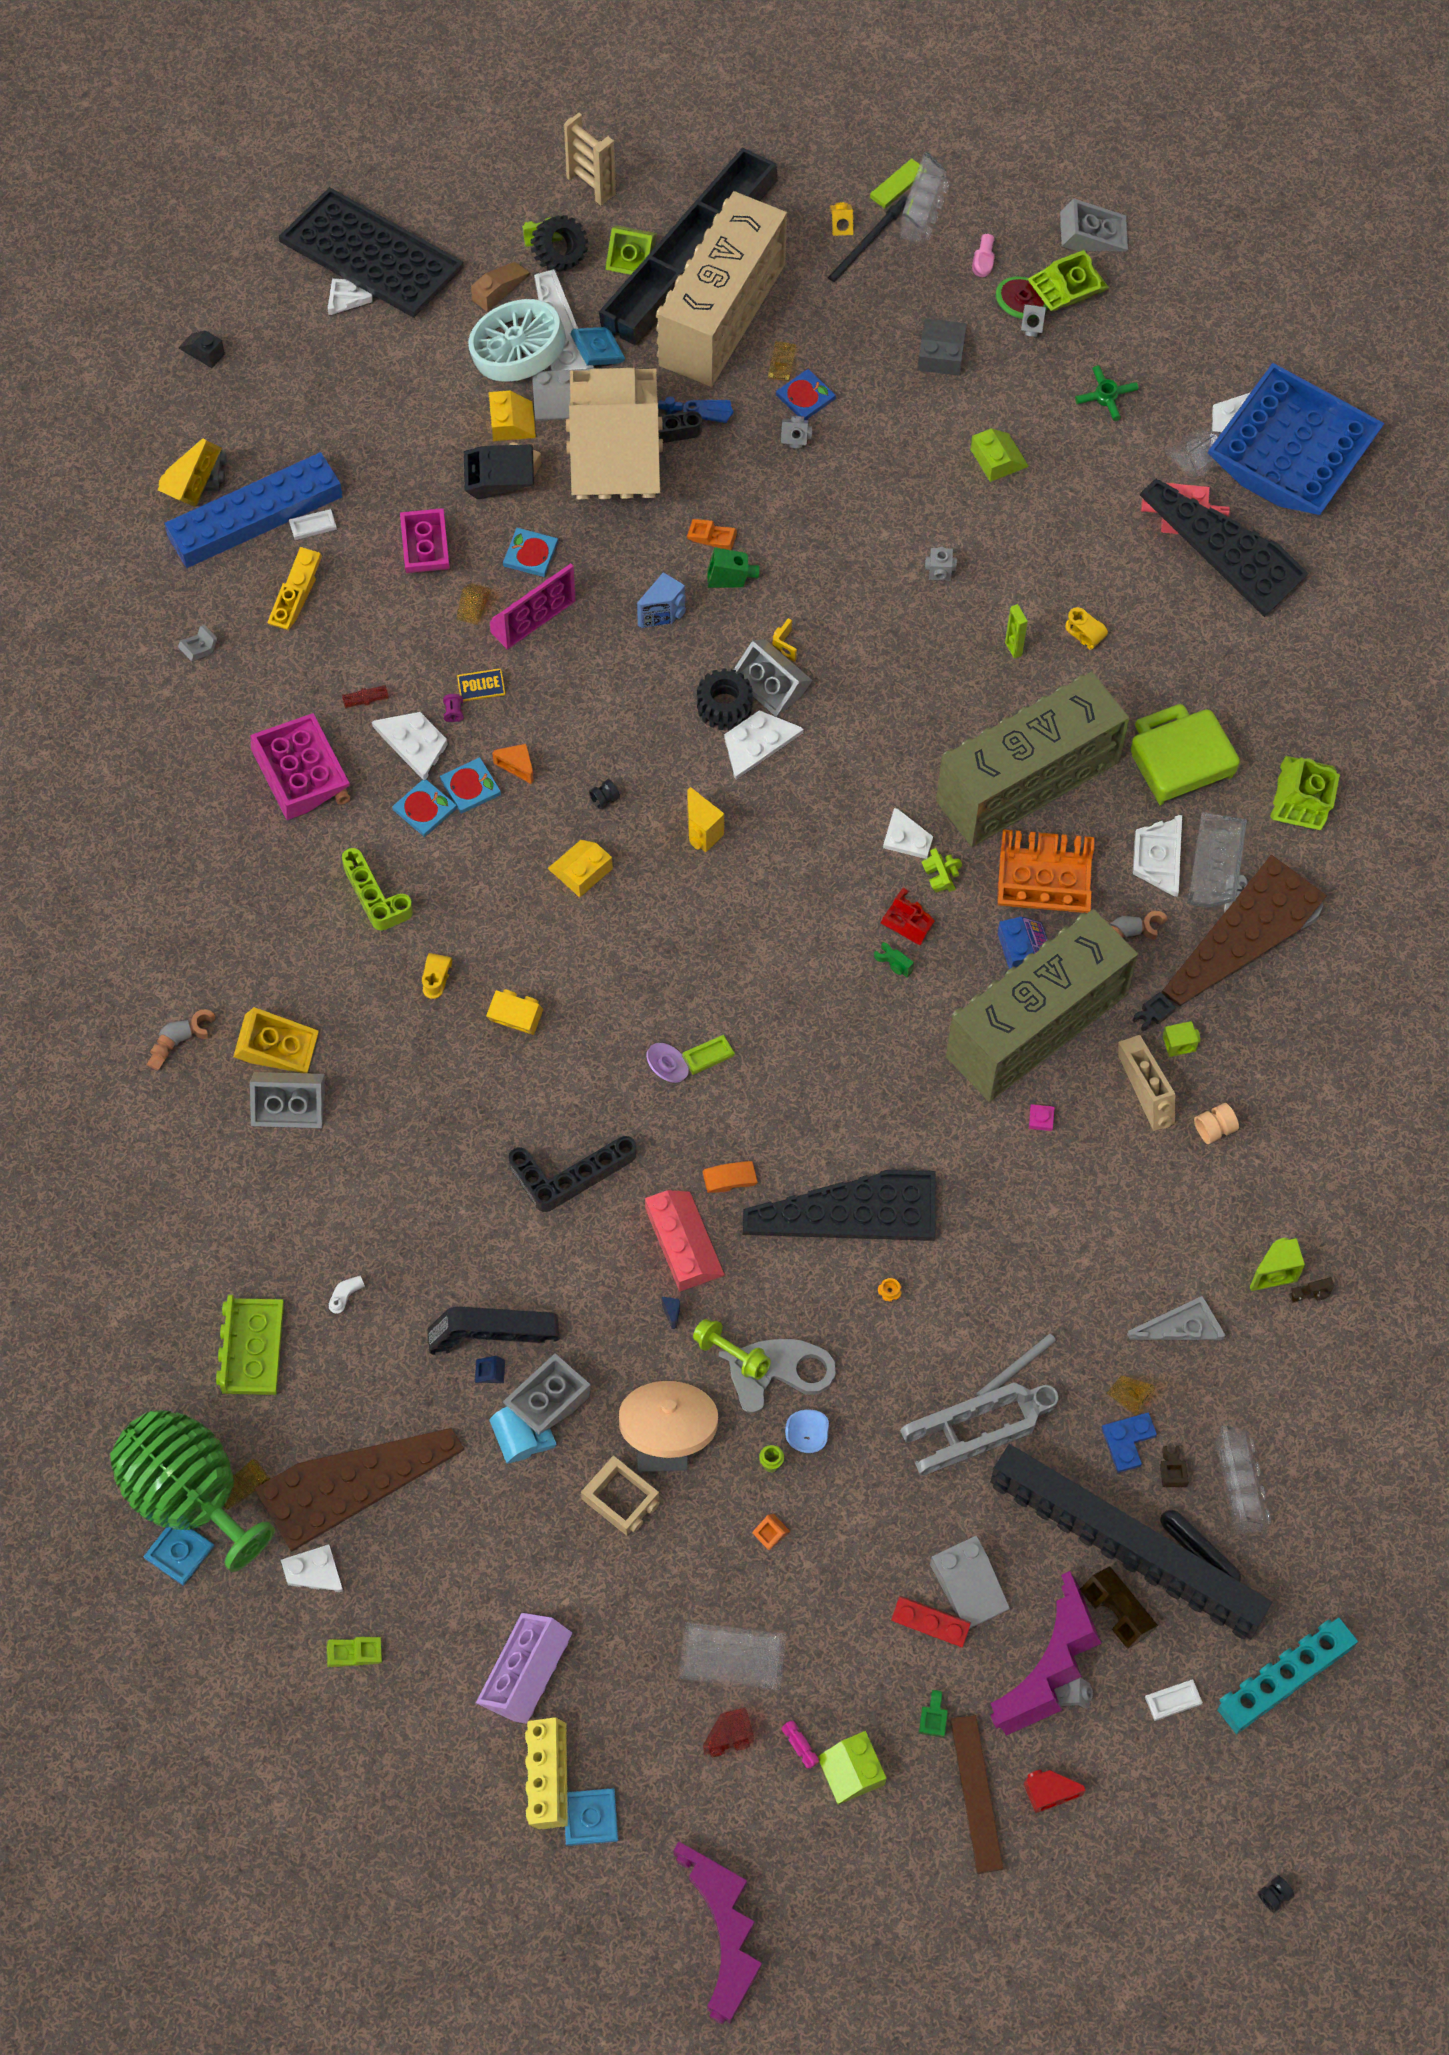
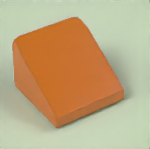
(770, 1531)

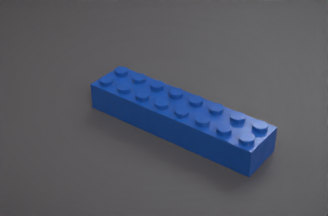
(253, 510)

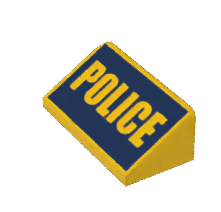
(481, 684)

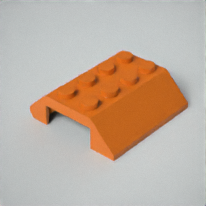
(1045, 875)

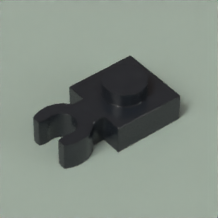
(1155, 1009)

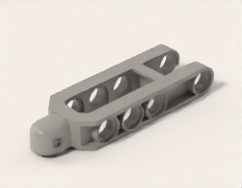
(1032, 1403)

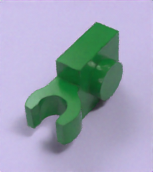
(899, 962)
(933, 1719)

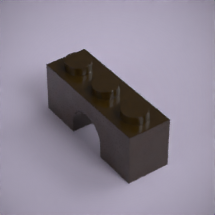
(1109, 1591)

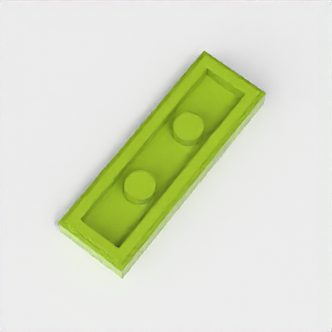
(895, 184)
(1016, 631)

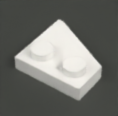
(346, 296)
(907, 836)
(313, 1570)

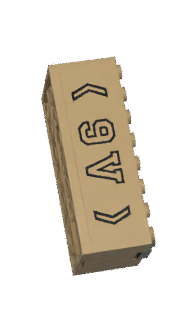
(721, 288)

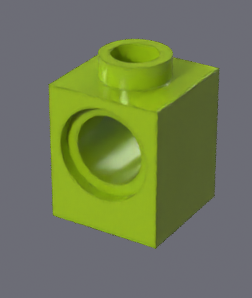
(1181, 1039)

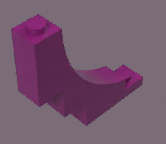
(1036, 1695)
(721, 1893)

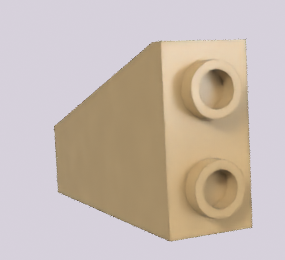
(1148, 1082)

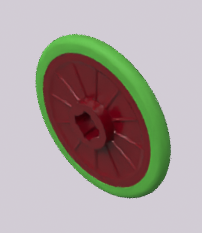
(1015, 294)

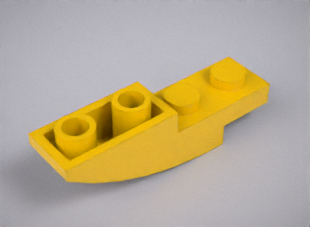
(296, 590)

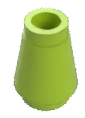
(771, 1453)

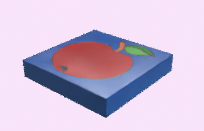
(805, 394)

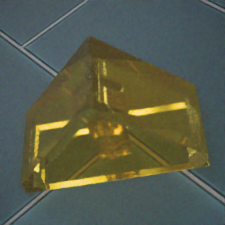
(472, 603)
(1131, 1394)

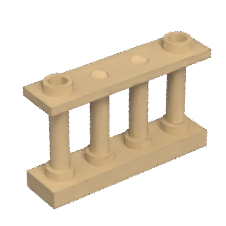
(601, 155)

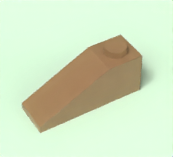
(497, 284)

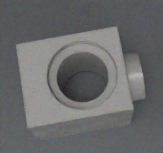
(1033, 310)

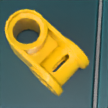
(1086, 629)
(435, 973)

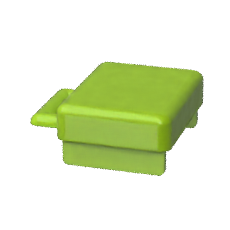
(1182, 752)

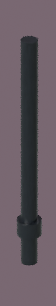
(892, 213)

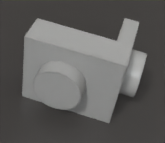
(198, 645)
(1075, 1693)

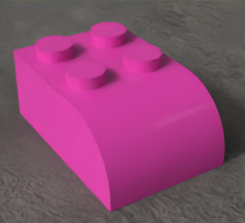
(424, 540)

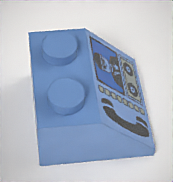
(662, 602)

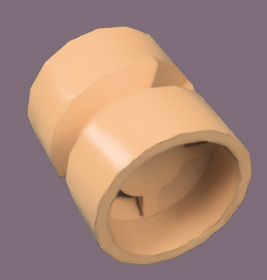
(1218, 1122)

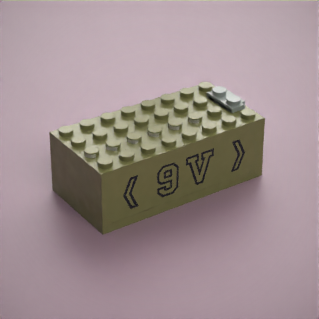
(1031, 758)
(1040, 1004)

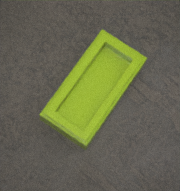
(708, 1054)

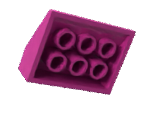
(535, 608)
(298, 765)

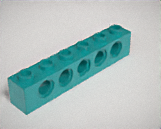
(1240, 1717)

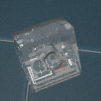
(1192, 453)

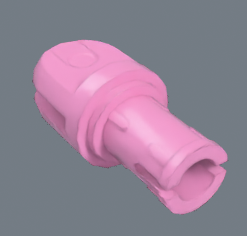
(984, 257)

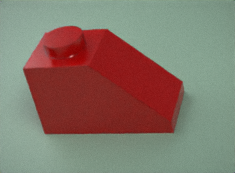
(1050, 1789)

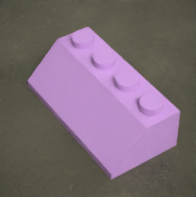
(524, 1667)

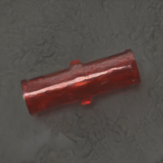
(365, 696)

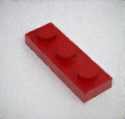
(931, 1621)

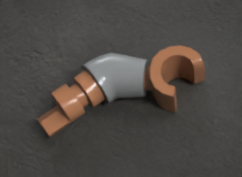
(1132, 926)
(176, 1032)

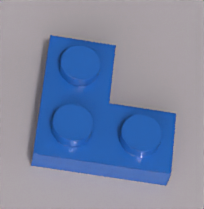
(1121, 1439)

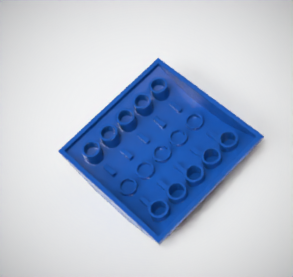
(1293, 442)

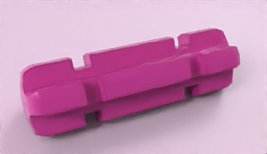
(800, 1744)

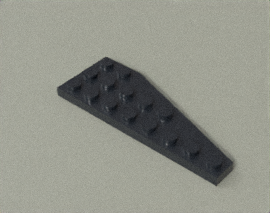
(1244, 558)
(873, 1207)

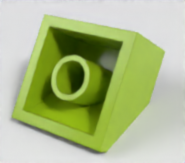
(628, 248)
(997, 454)
(1280, 1265)
(852, 1768)

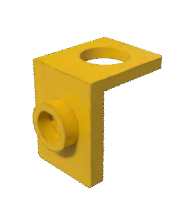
(841, 211)
(778, 640)

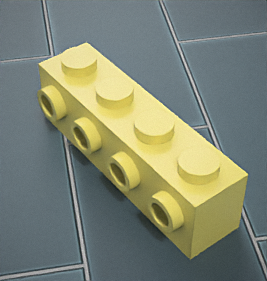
(546, 1773)

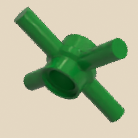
(1106, 393)

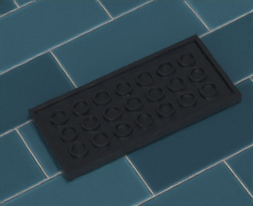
(371, 252)

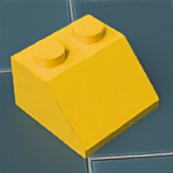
(511, 416)
(704, 821)
(582, 866)

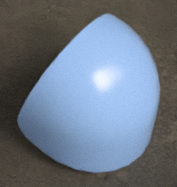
(807, 1424)

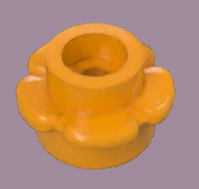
(894, 1285)

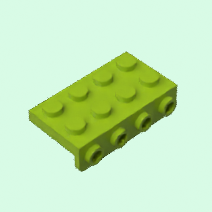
(250, 1346)

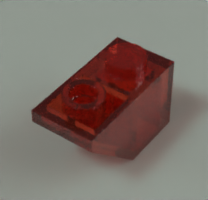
(729, 1731)

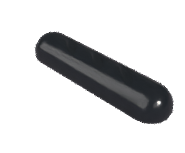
(1196, 1543)

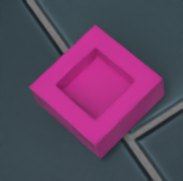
(1041, 1117)

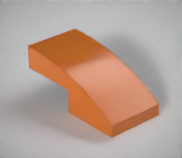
(707, 533)
(729, 1176)

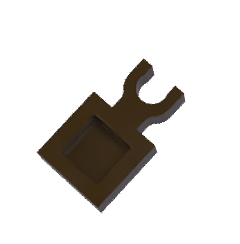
(1318, 1289)
(1173, 1471)

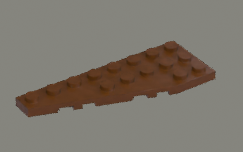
(1261, 917)
(336, 1487)

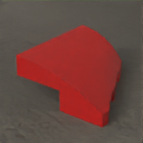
(914, 922)

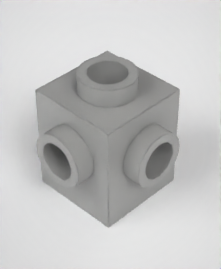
(788, 428)
(940, 564)

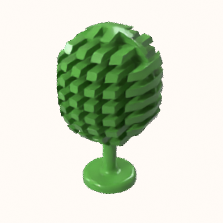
(182, 1480)

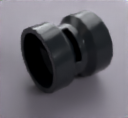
(605, 793)
(1276, 1893)

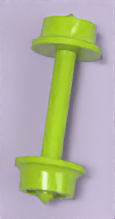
(754, 1364)

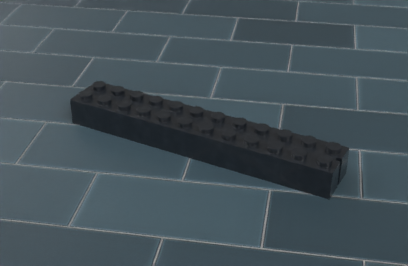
(636, 302)
(1130, 1542)

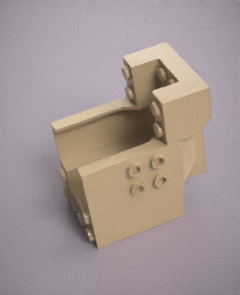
(614, 433)

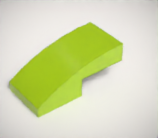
(354, 1652)

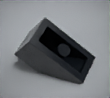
(204, 347)

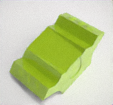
(1068, 281)
(1305, 792)

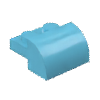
(517, 1438)

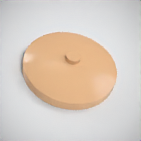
(668, 1419)

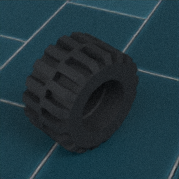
(574, 239)
(724, 683)

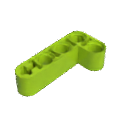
(370, 888)

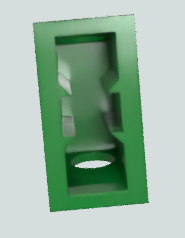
(729, 569)

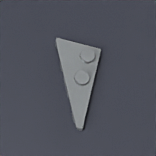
(1186, 1322)

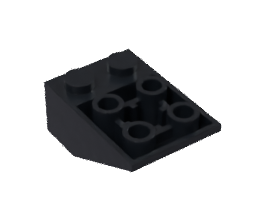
(498, 469)

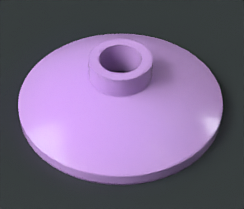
(667, 1062)

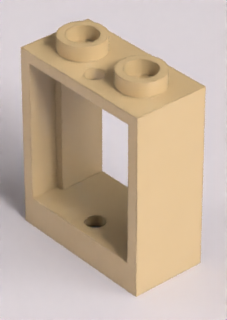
(599, 1482)

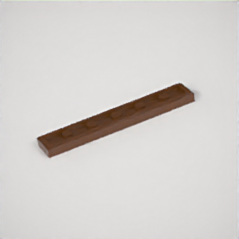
(976, 1794)

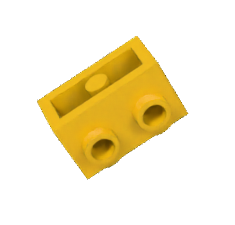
(515, 1011)

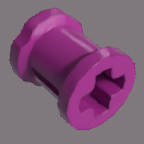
(453, 708)

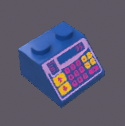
(1020, 938)

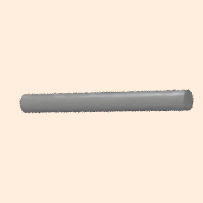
(1018, 1365)

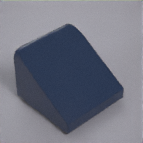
(672, 1309)
(490, 1370)

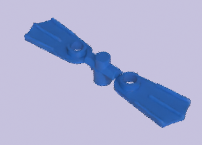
(709, 409)

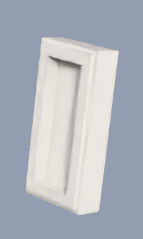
(312, 524)
(1173, 1700)

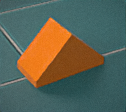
(515, 760)

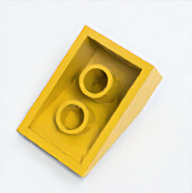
(190, 473)
(275, 1042)

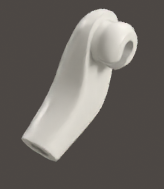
(342, 1292)

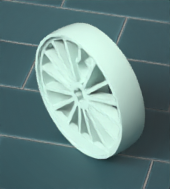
(543, 337)

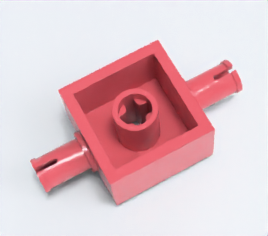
(1190, 491)

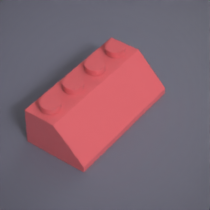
(683, 1238)

